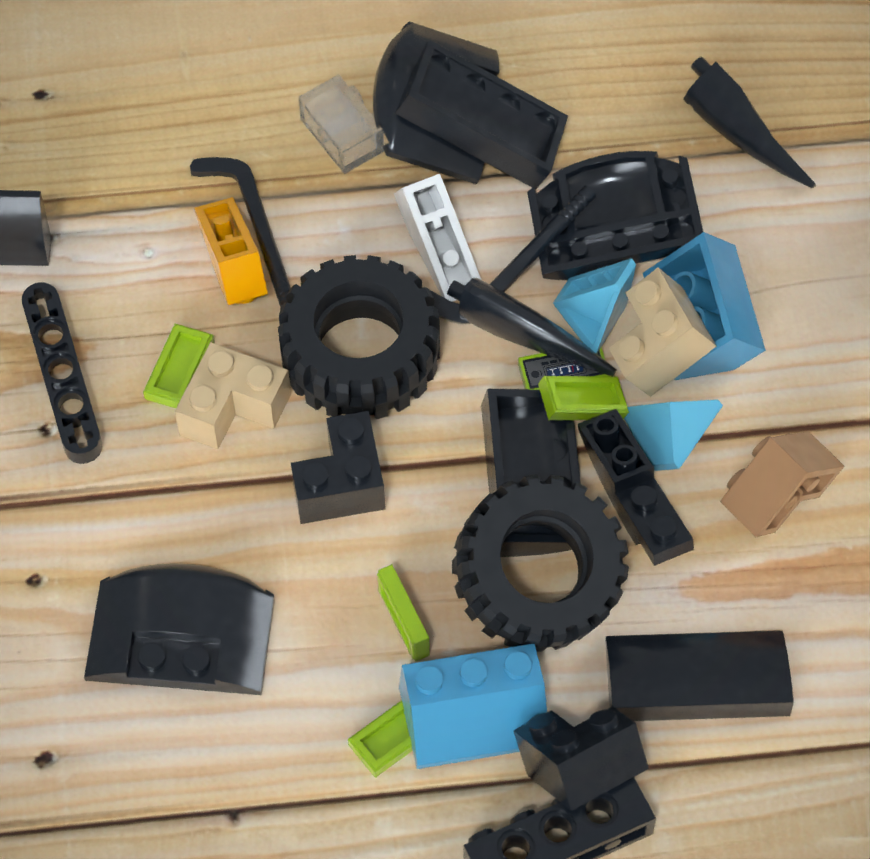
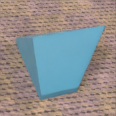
(596, 301)
(670, 429)

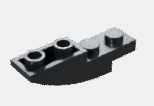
(633, 489)

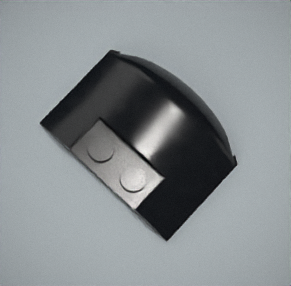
(405, 138)
(639, 212)
(181, 629)

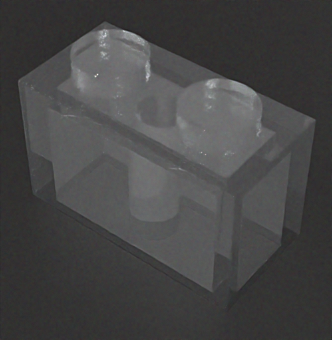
(341, 123)

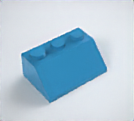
(718, 290)
(470, 703)

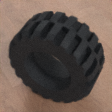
(359, 291)
(579, 524)

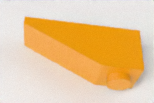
(231, 251)

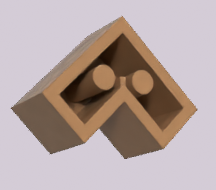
(778, 479)

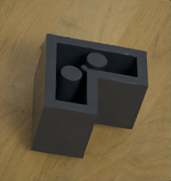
(345, 481)
(581, 759)

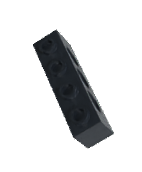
(629, 823)

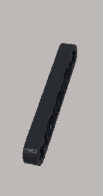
(63, 389)

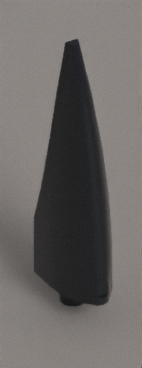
(730, 112)
(522, 325)

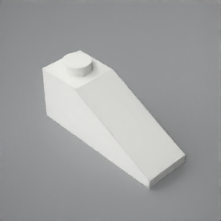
(436, 233)

